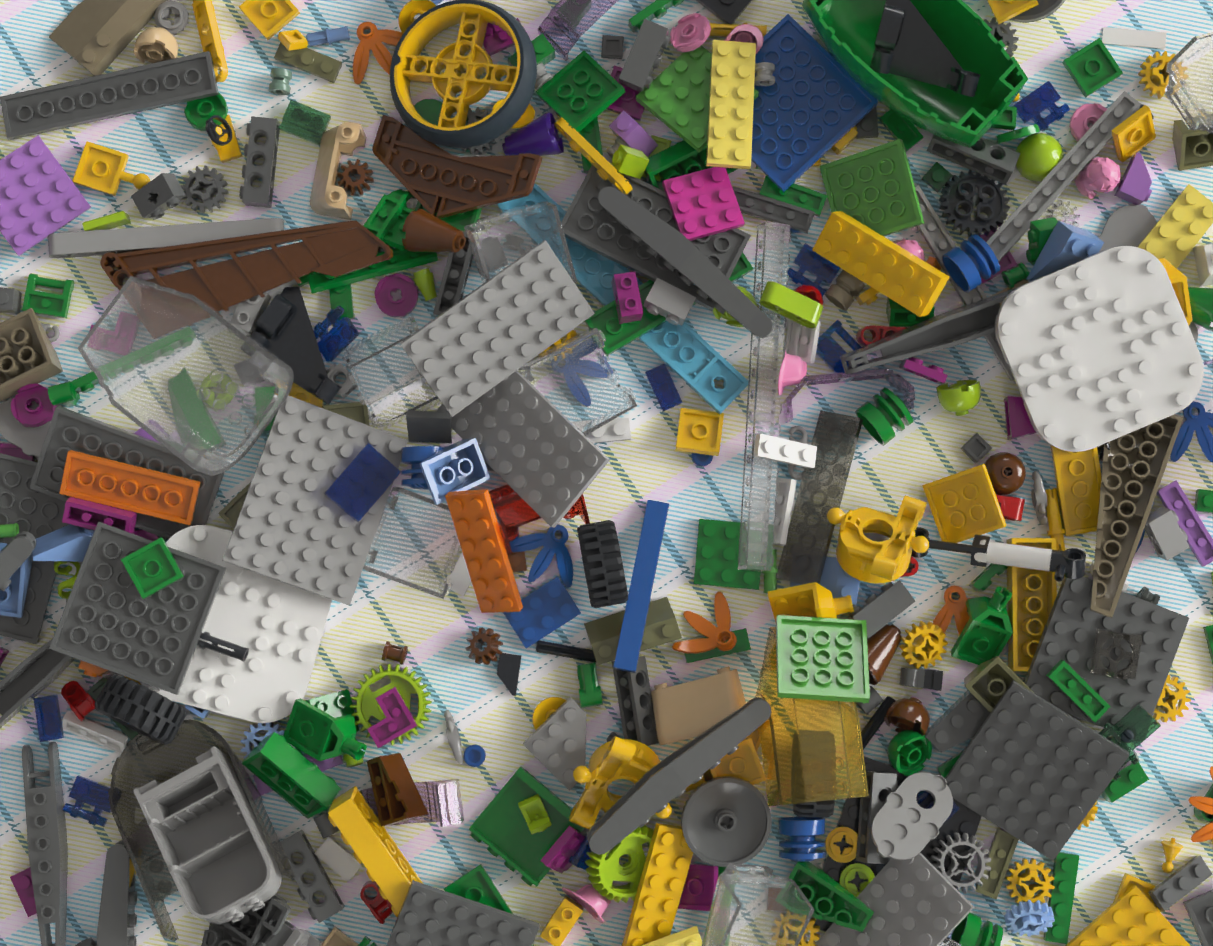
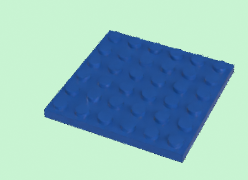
(805, 107)

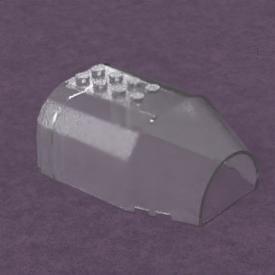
(186, 374)

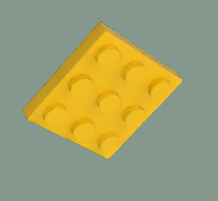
(964, 505)

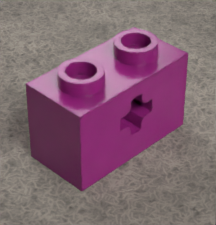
(627, 297)

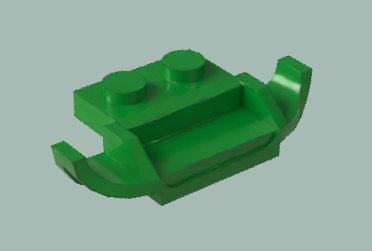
(389, 217)

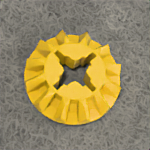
(833, 850)

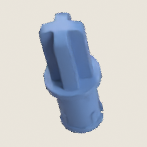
(328, 36)

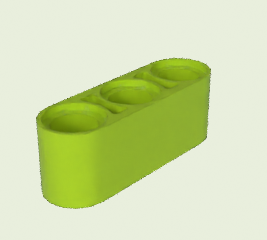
(791, 304)

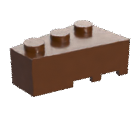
(394, 790)

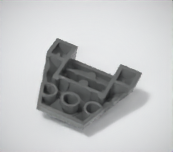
(253, 930)

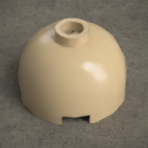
(155, 45)

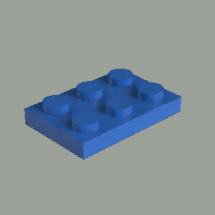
(543, 612)

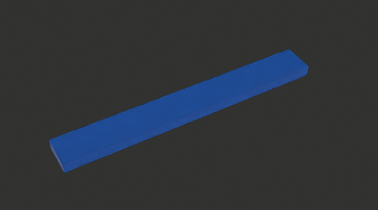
(641, 586)

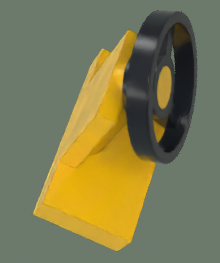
(223, 138)

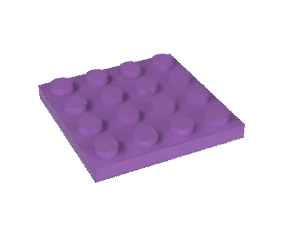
(35, 196)

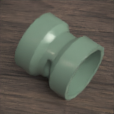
(280, 81)

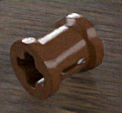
(395, 653)

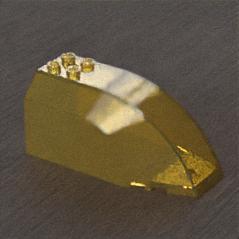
(808, 745)

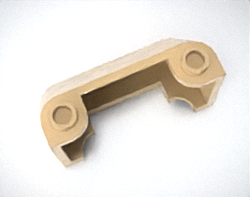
(325, 196)
(696, 705)

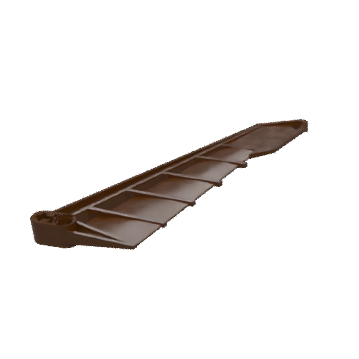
(324, 249)

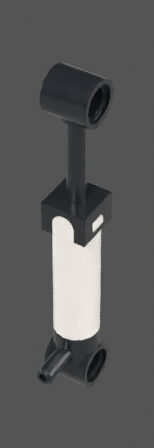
(983, 551)

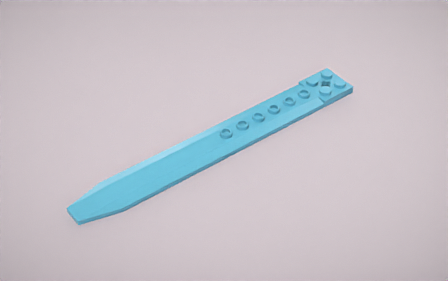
(674, 344)

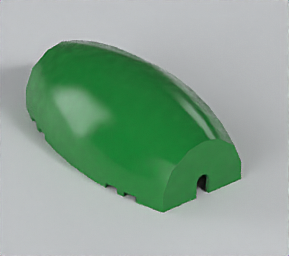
(850, 35)

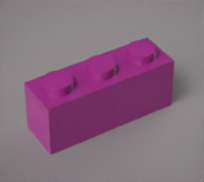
(88, 513)

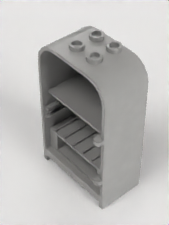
(211, 840)

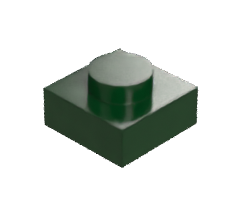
(937, 177)

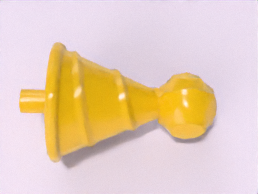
(1171, 850)

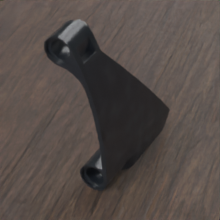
(914, 51)
(289, 335)

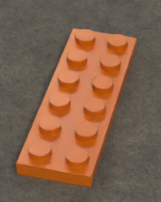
(129, 487)
(484, 551)

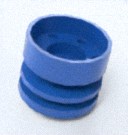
(971, 263)
(414, 456)
(802, 838)

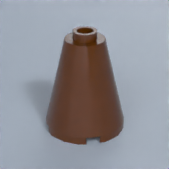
(430, 234)
(881, 651)

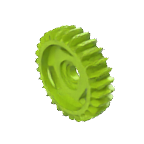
(406, 684)
(604, 870)

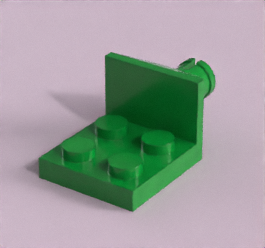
(986, 629)
(321, 733)

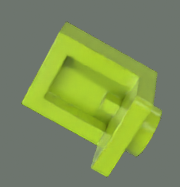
(535, 814)

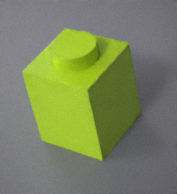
(630, 161)

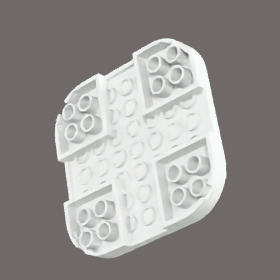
(1099, 348)
(259, 613)

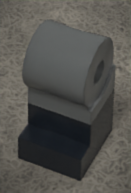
(921, 678)

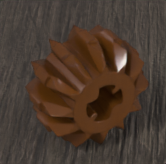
(363, 172)
(489, 637)

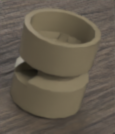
(842, 292)

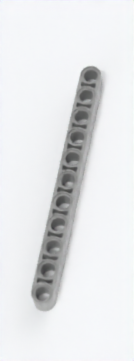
(142, 238)

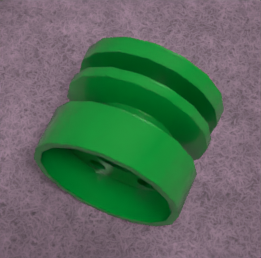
(888, 412)
(972, 934)

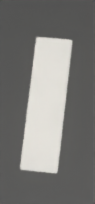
(1134, 37)

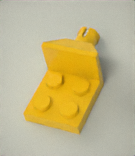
(808, 601)
(741, 764)

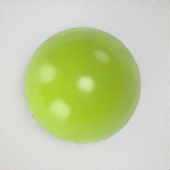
(1038, 156)

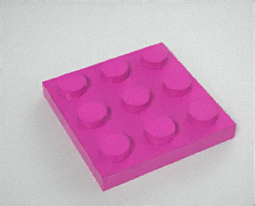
(703, 203)

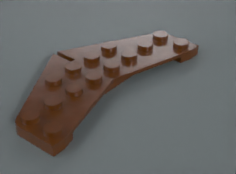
(460, 181)

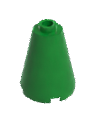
(1201, 306)

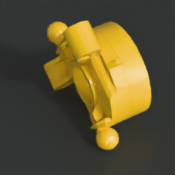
(875, 560)
(609, 762)

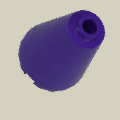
(536, 137)

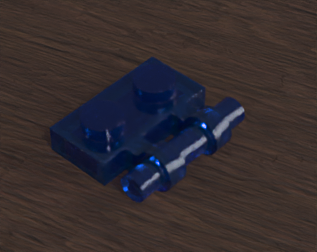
(1037, 102)
(814, 264)
(338, 337)
(91, 793)

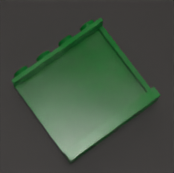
(508, 833)

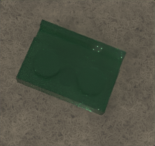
(304, 122)

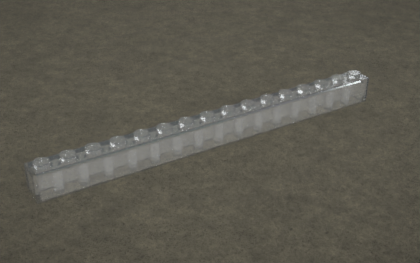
(763, 405)

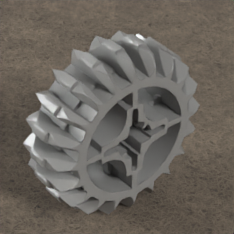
(968, 857)

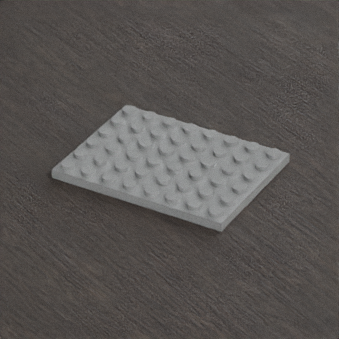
(289, 522)

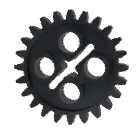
(993, 207)

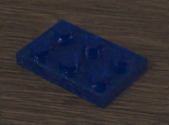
(362, 482)

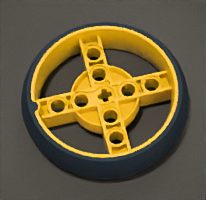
(407, 66)

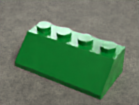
(675, 162)
(291, 775)

